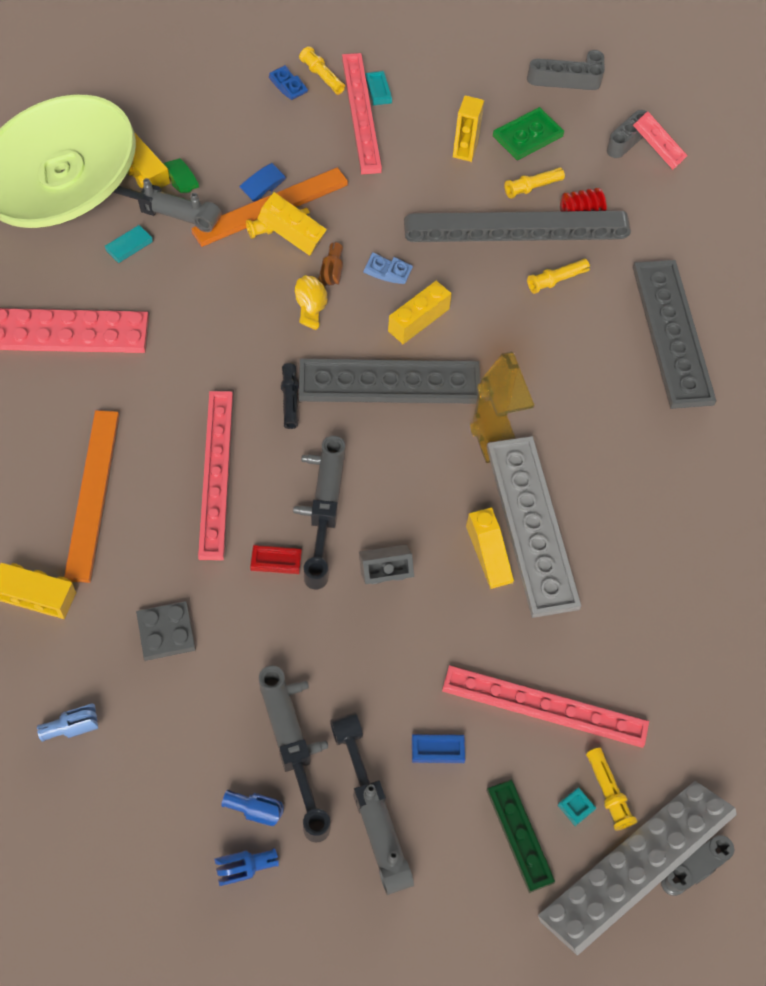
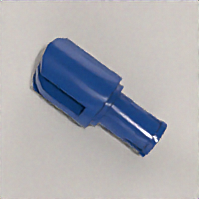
(255, 807)
(247, 865)

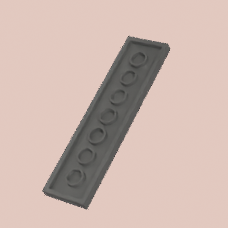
(674, 335)
(388, 381)

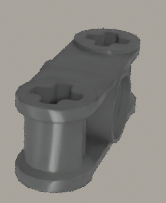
(699, 865)

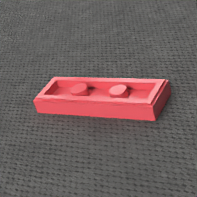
(660, 140)

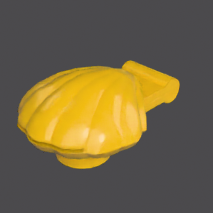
(312, 299)

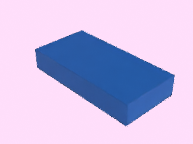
(438, 748)

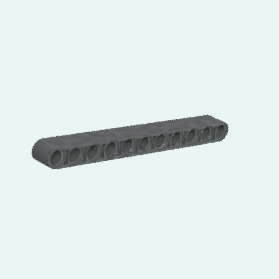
(516, 226)

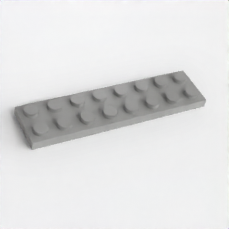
(533, 527)
(636, 867)

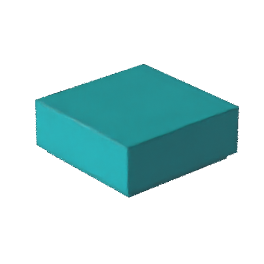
(577, 806)

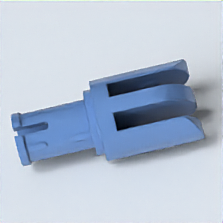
(70, 723)

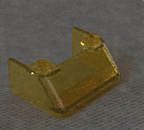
(499, 393)

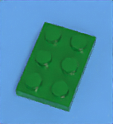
(528, 133)

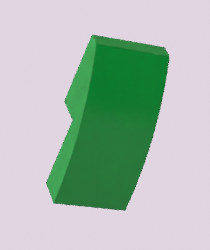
(181, 176)

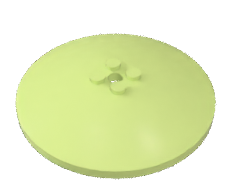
(69, 133)

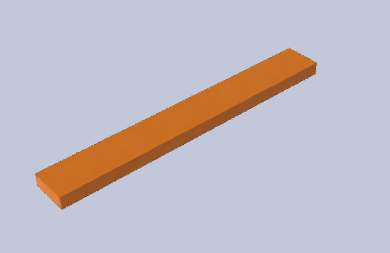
(296, 195)
(92, 497)

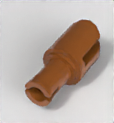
(331, 266)

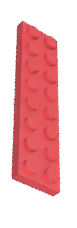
(73, 330)

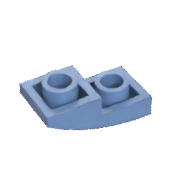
(384, 269)

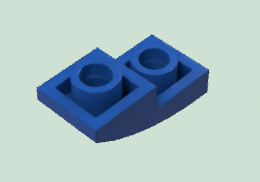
(288, 84)
(263, 180)

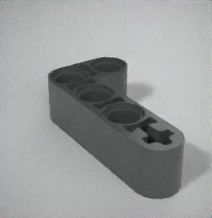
(568, 74)

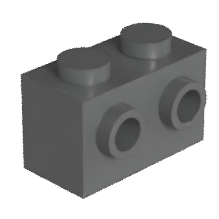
(386, 564)

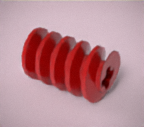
(583, 201)

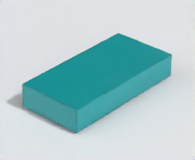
(378, 88)
(128, 244)

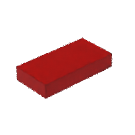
(276, 559)

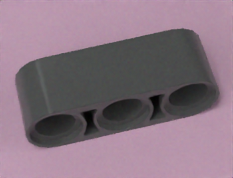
(625, 136)

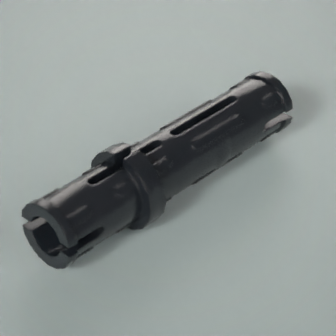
(289, 387)

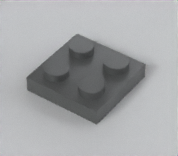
(165, 631)

